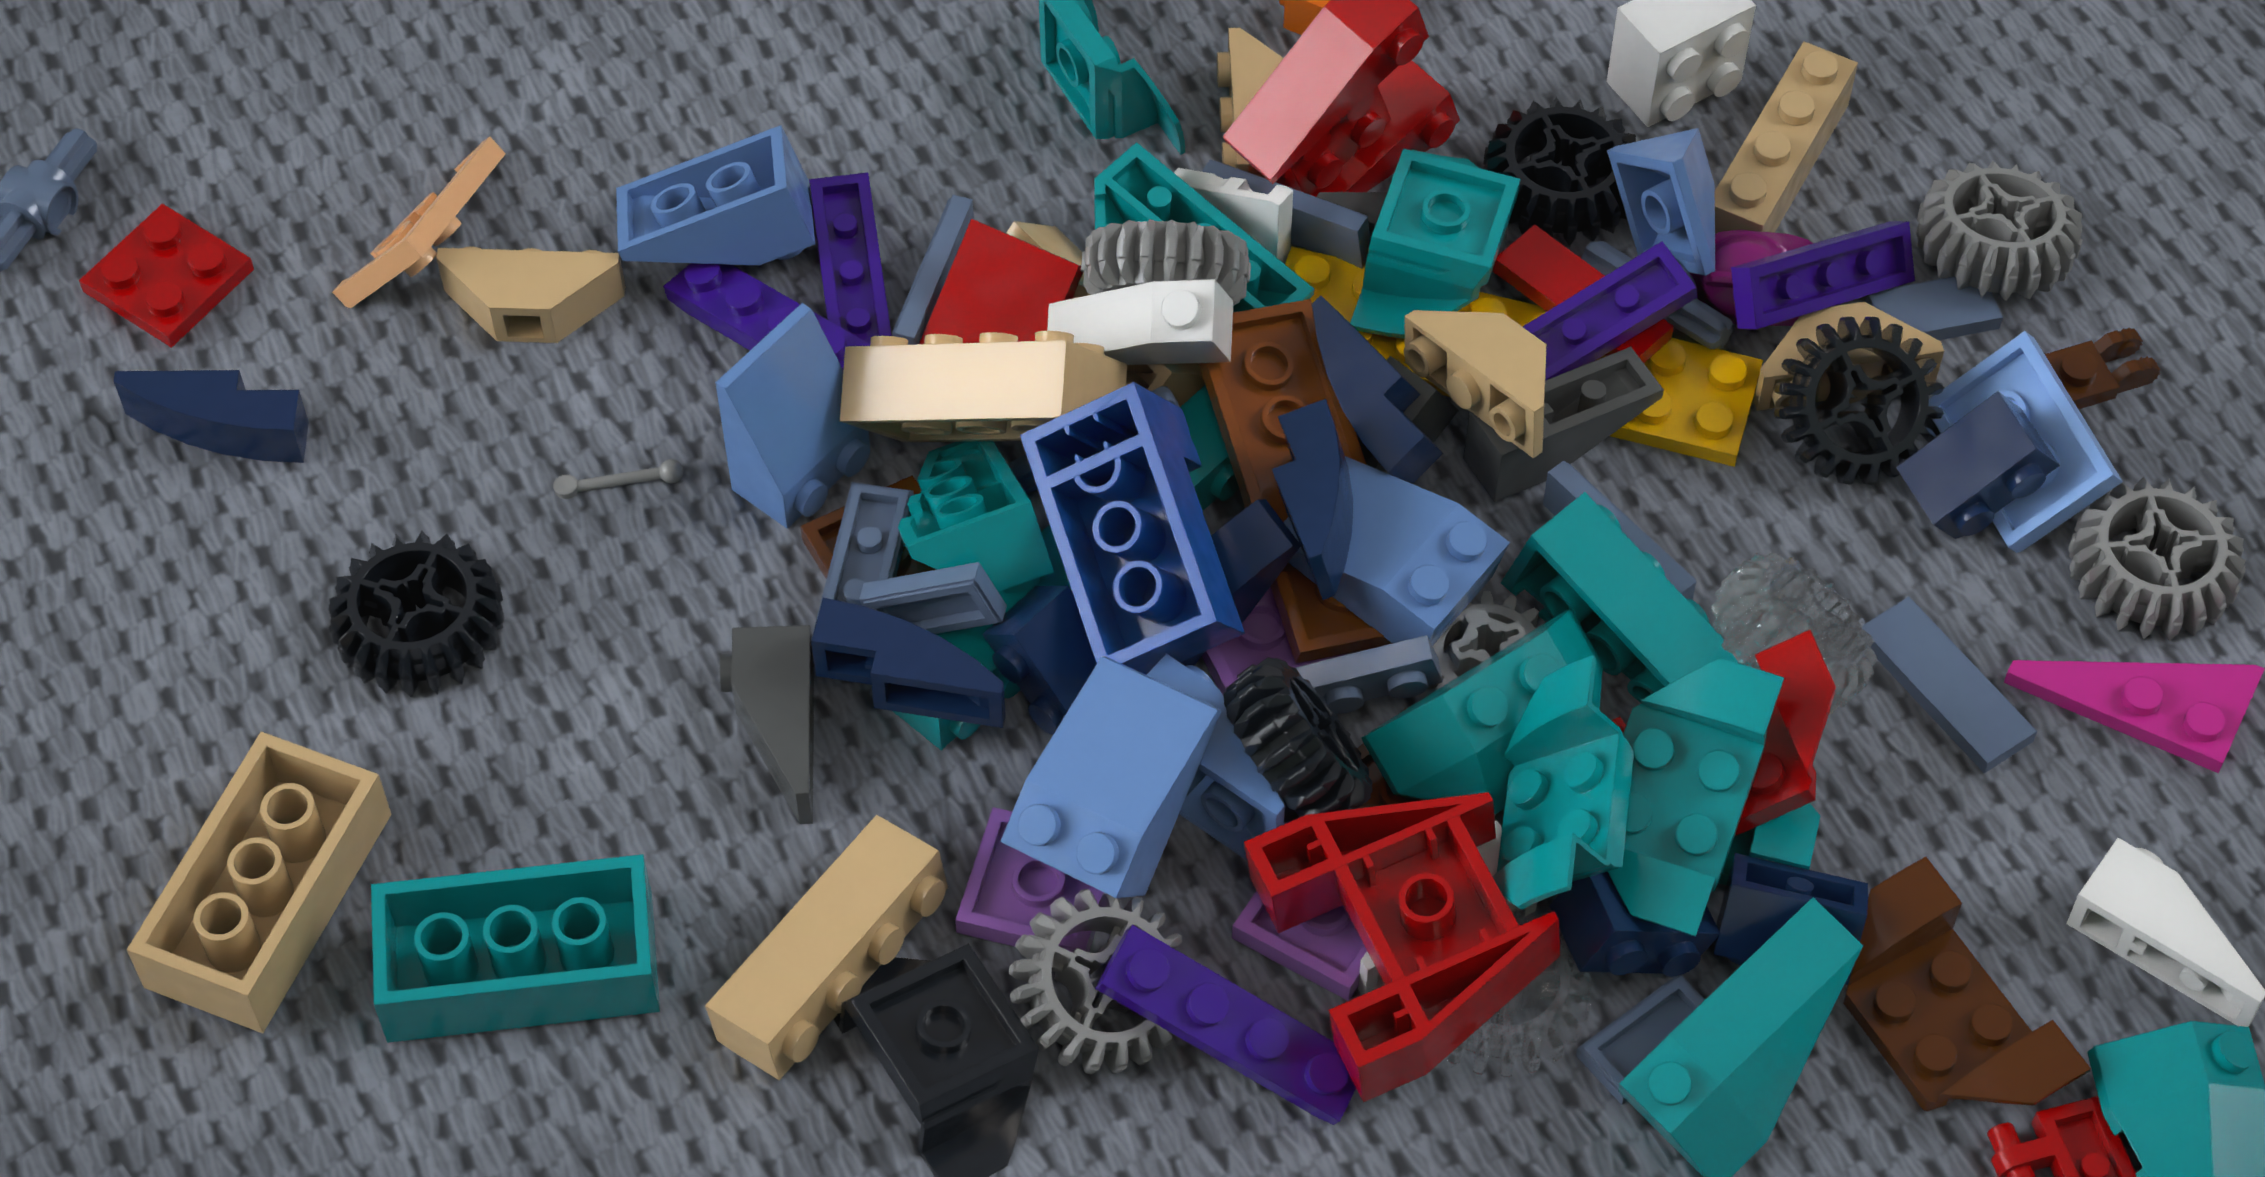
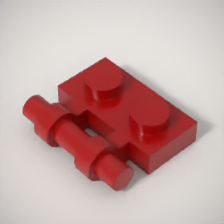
(2069, 1140)

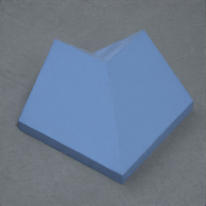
(1669, 196)

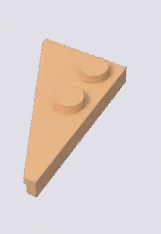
(427, 225)

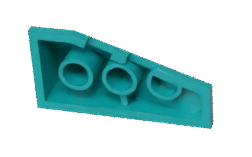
(973, 514)
(1738, 1055)
(2186, 1099)

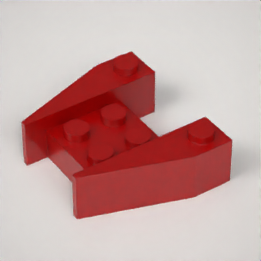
(1346, 101)
(1422, 914)

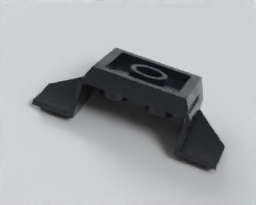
(952, 1056)

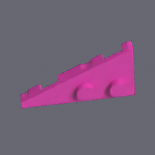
(2168, 705)

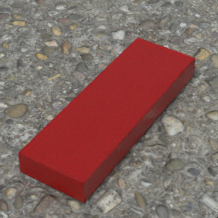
(1553, 273)

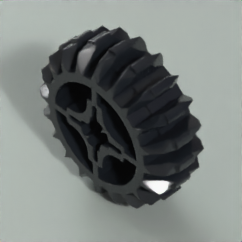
(1557, 178)
(1845, 377)
(425, 629)
(1296, 740)

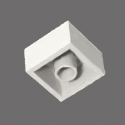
(1677, 53)

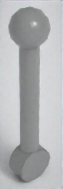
(568, 486)

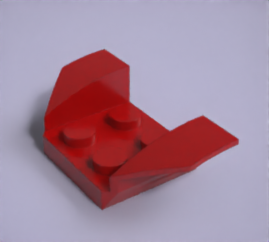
(1786, 768)

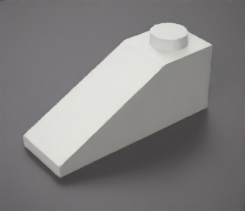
(1152, 322)
(2160, 925)

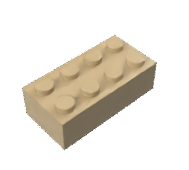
(971, 389)
(260, 882)

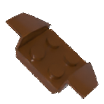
(1940, 1011)

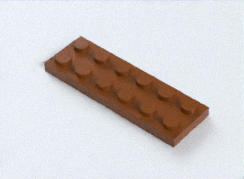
(1271, 373)

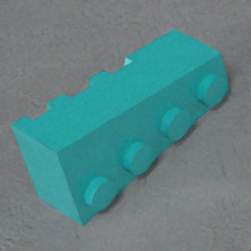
(1618, 597)

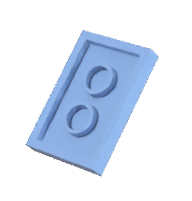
(2030, 382)

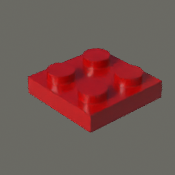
(166, 275)

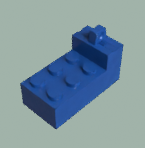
(1133, 528)

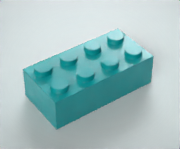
(514, 948)

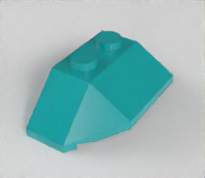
(1144, 189)
(1461, 731)

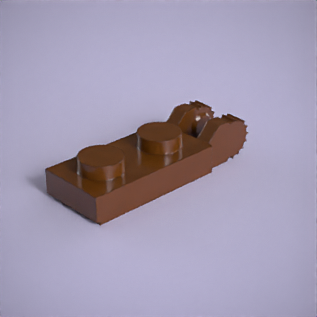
(2088, 377)

